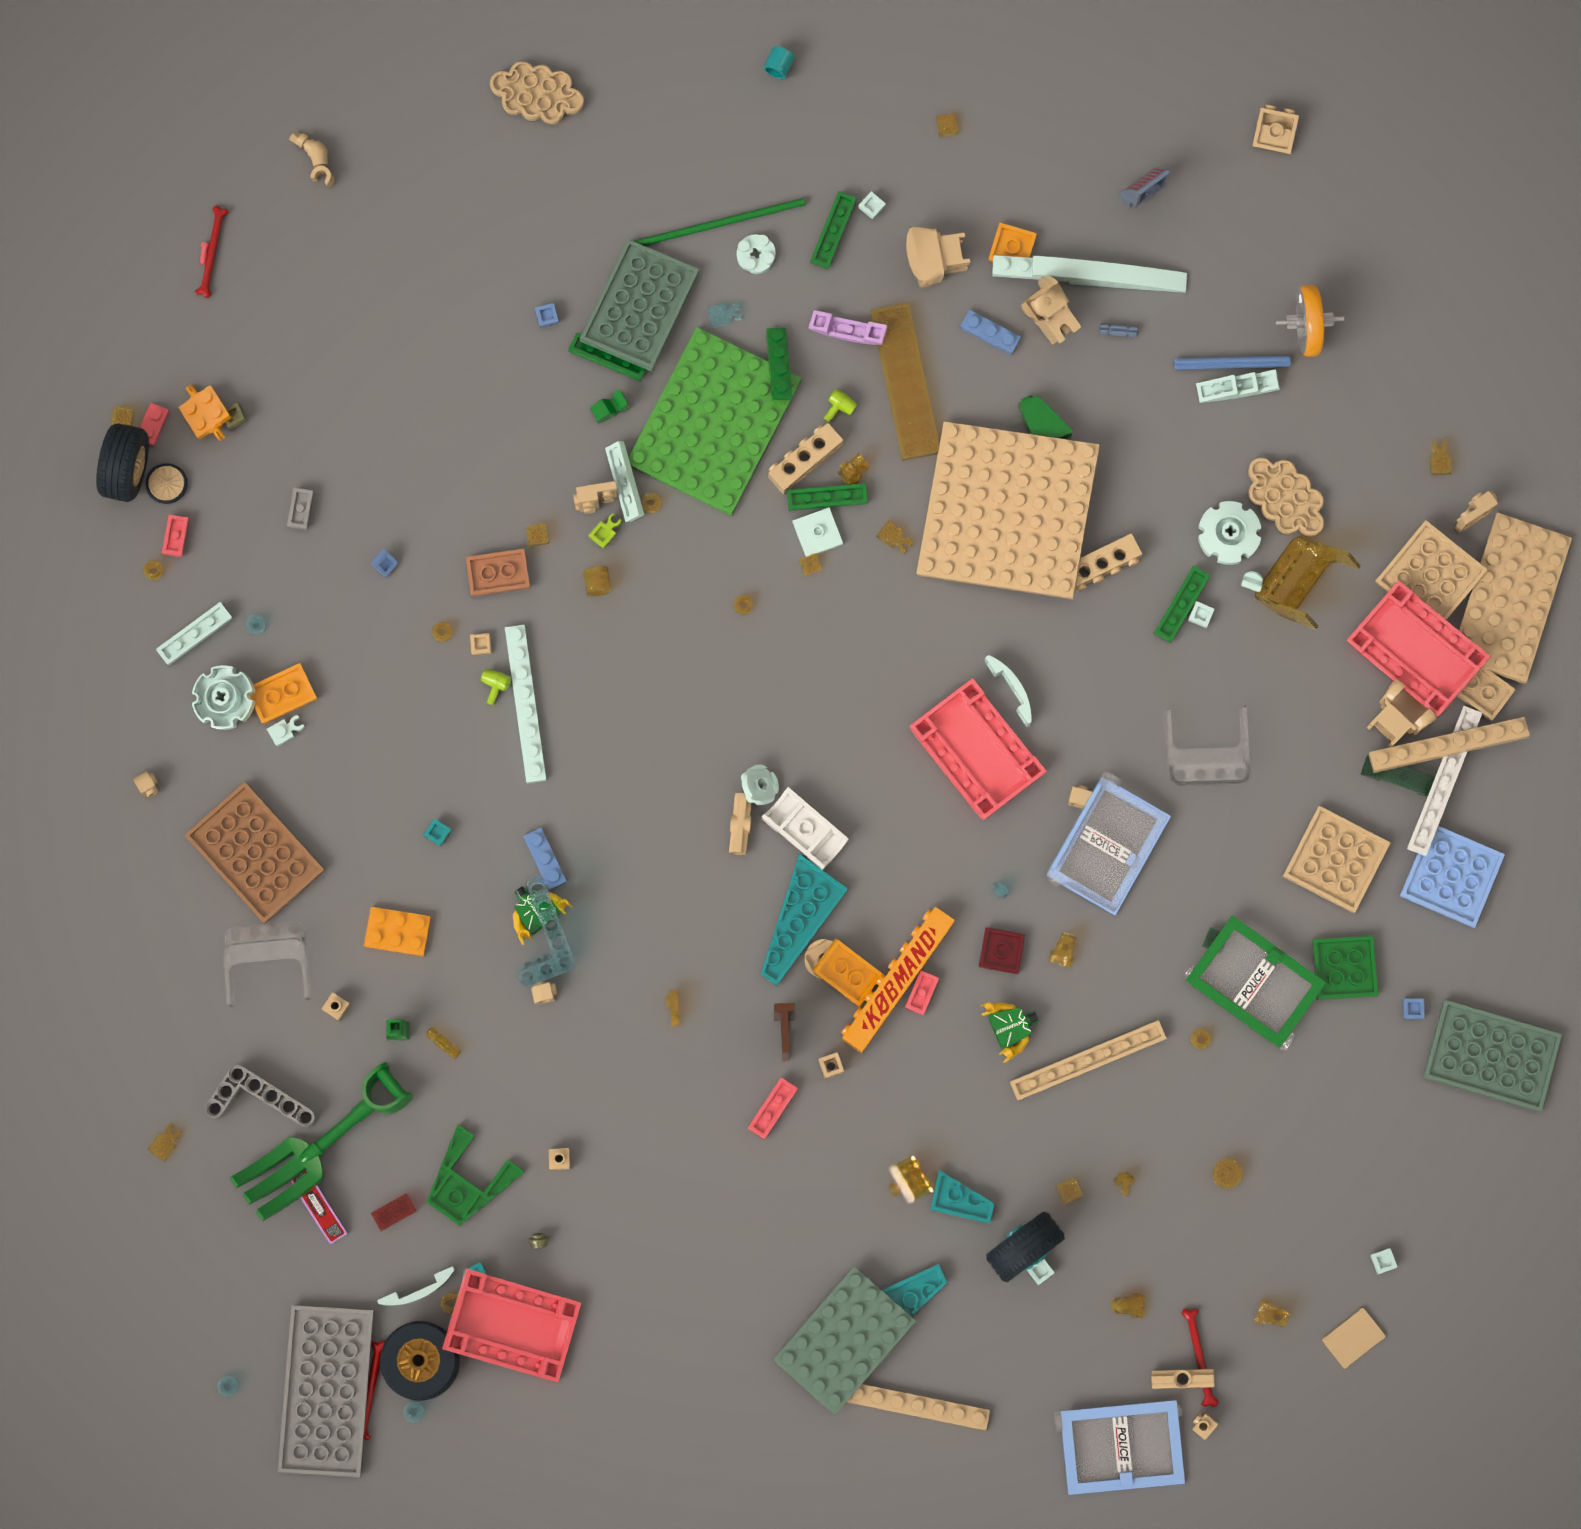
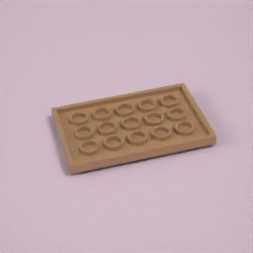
(254, 853)

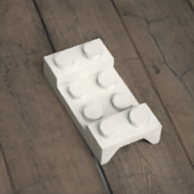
(805, 829)

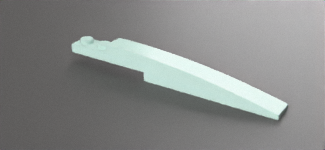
(1090, 273)

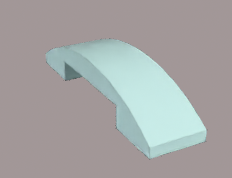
(998, 668)
(441, 1278)

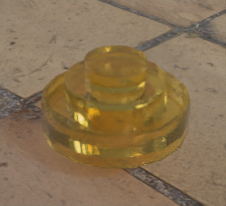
(1227, 1173)

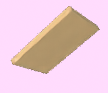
(1353, 1338)

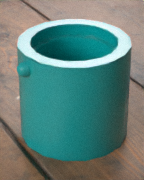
(779, 62)

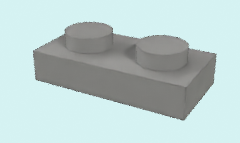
(300, 508)

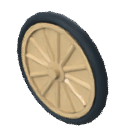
(166, 483)

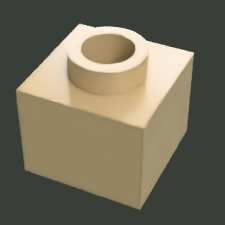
(1079, 796)
(342, 1009)
(833, 1058)
(565, 1164)

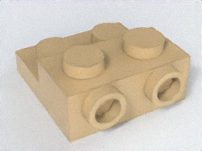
(1275, 129)
(588, 496)
(1479, 508)

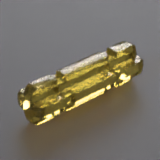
(442, 1043)

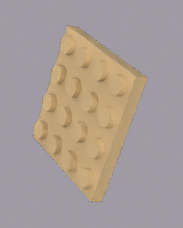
(1433, 570)
(1336, 859)

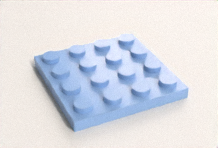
(1453, 877)

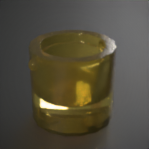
(597, 581)

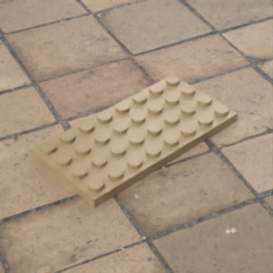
(1514, 594)

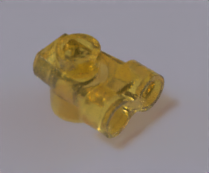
(851, 470)
(1063, 954)
(1130, 1305)
(1267, 1313)

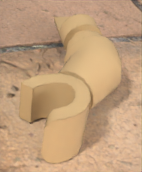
(318, 155)

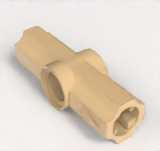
(740, 825)
(1197, 1378)

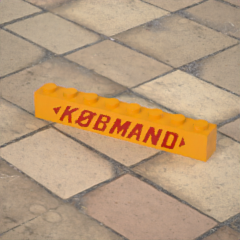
(897, 980)

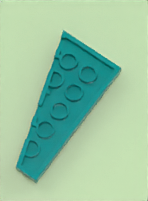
(804, 910)
(917, 1290)

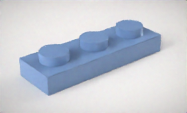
(990, 332)
(545, 859)

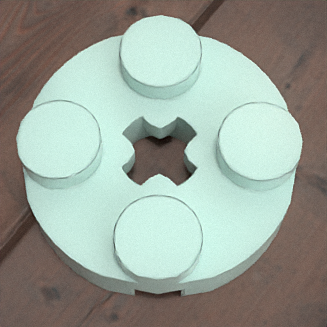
(750, 263)
(750, 785)

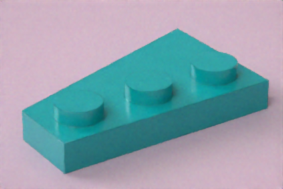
(960, 1201)

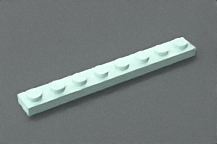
(525, 704)

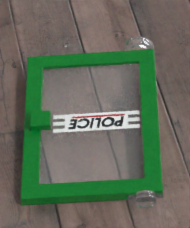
(1255, 982)

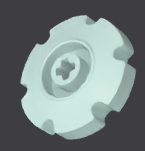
(1240, 523)
(209, 694)

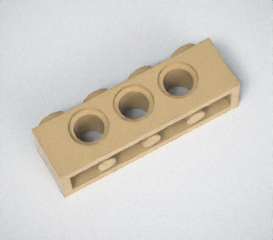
(786, 481)
(1125, 545)

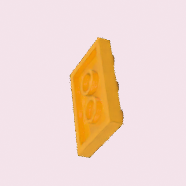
(282, 693)
(397, 931)
(847, 972)

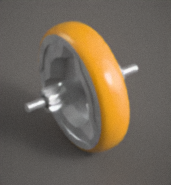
(1309, 320)

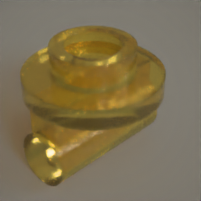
(1124, 1180)

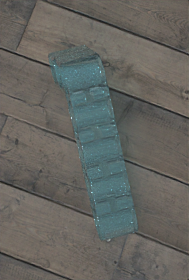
(551, 934)

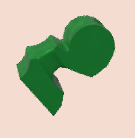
(607, 408)
(397, 1030)

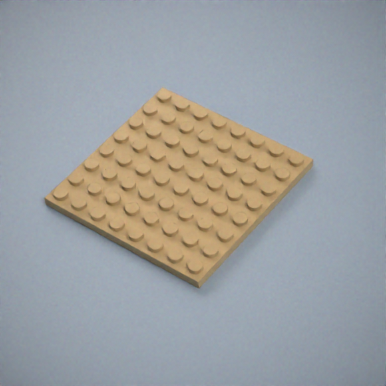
(1008, 510)

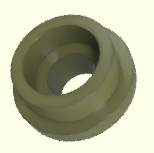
(538, 1240)

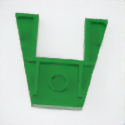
(456, 1196)

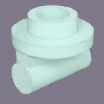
(1252, 581)

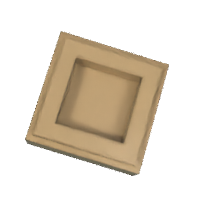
(480, 644)

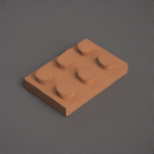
(497, 572)

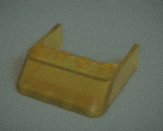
(1296, 575)

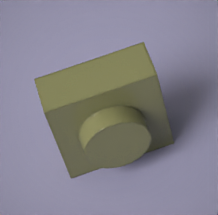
(237, 414)

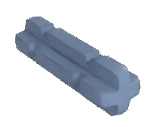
(1118, 330)

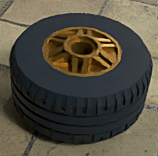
(399, 1364)

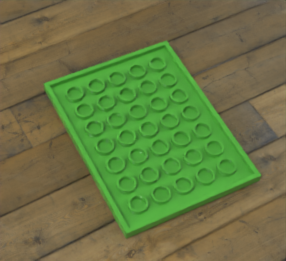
(711, 422)

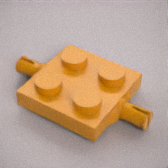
(205, 412)

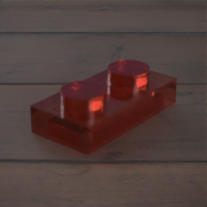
(393, 1212)

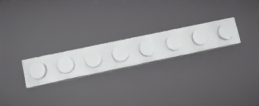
(1441, 788)

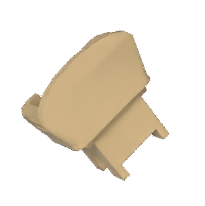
(934, 255)
(1052, 305)
(1401, 714)

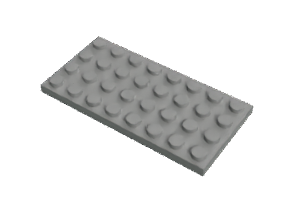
(325, 1391)

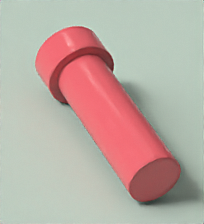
(205, 246)

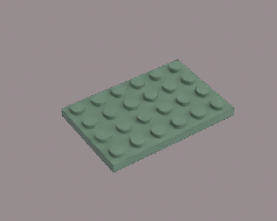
(639, 305)
(1492, 1056)
(844, 1340)

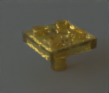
(909, 1180)

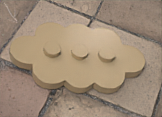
(537, 92)
(1285, 497)

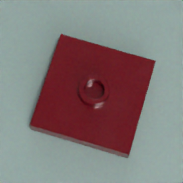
(1001, 950)

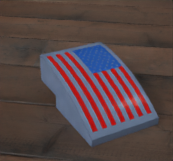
(1145, 187)

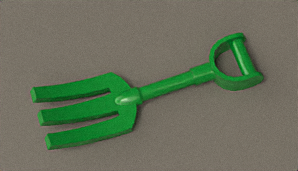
(308, 1156)

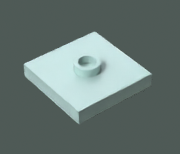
(817, 532)

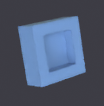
(546, 315)
(384, 563)
(1413, 1009)

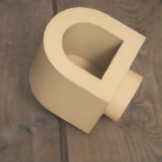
(146, 784)
(544, 992)
(1204, 1425)

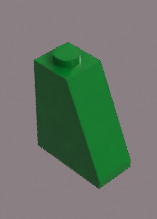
(1042, 419)

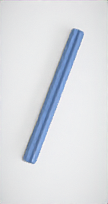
(1232, 362)

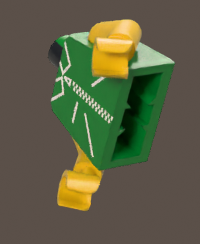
(525, 916)
(1010, 1027)

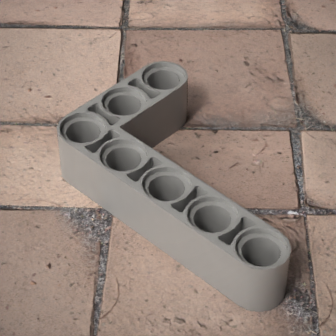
(262, 1093)

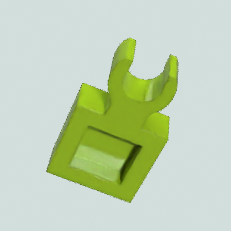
(604, 533)

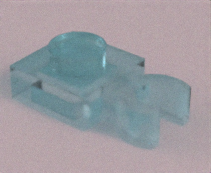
(721, 315)

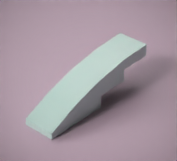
(1237, 386)

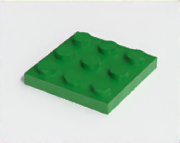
(1346, 967)

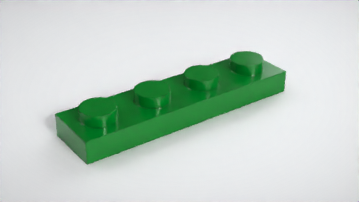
(833, 230)
(605, 359)
(778, 364)
(827, 497)
(1181, 604)

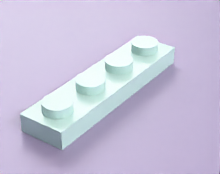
(625, 481)
(194, 634)

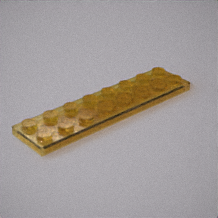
(906, 383)

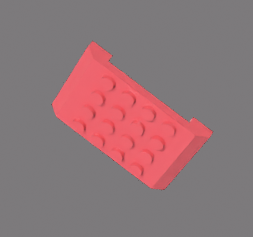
(1418, 649)
(977, 749)
(511, 1325)

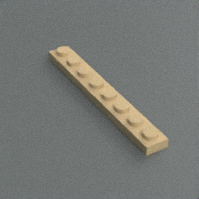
(1449, 744)
(1088, 1060)
(921, 1406)

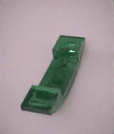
(1401, 776)

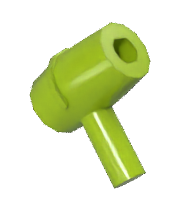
(839, 401)
(497, 681)

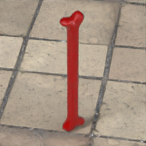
(204, 288)
(372, 1383)
(1209, 1399)

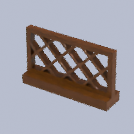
(784, 1012)

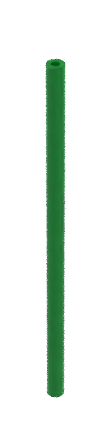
(721, 222)

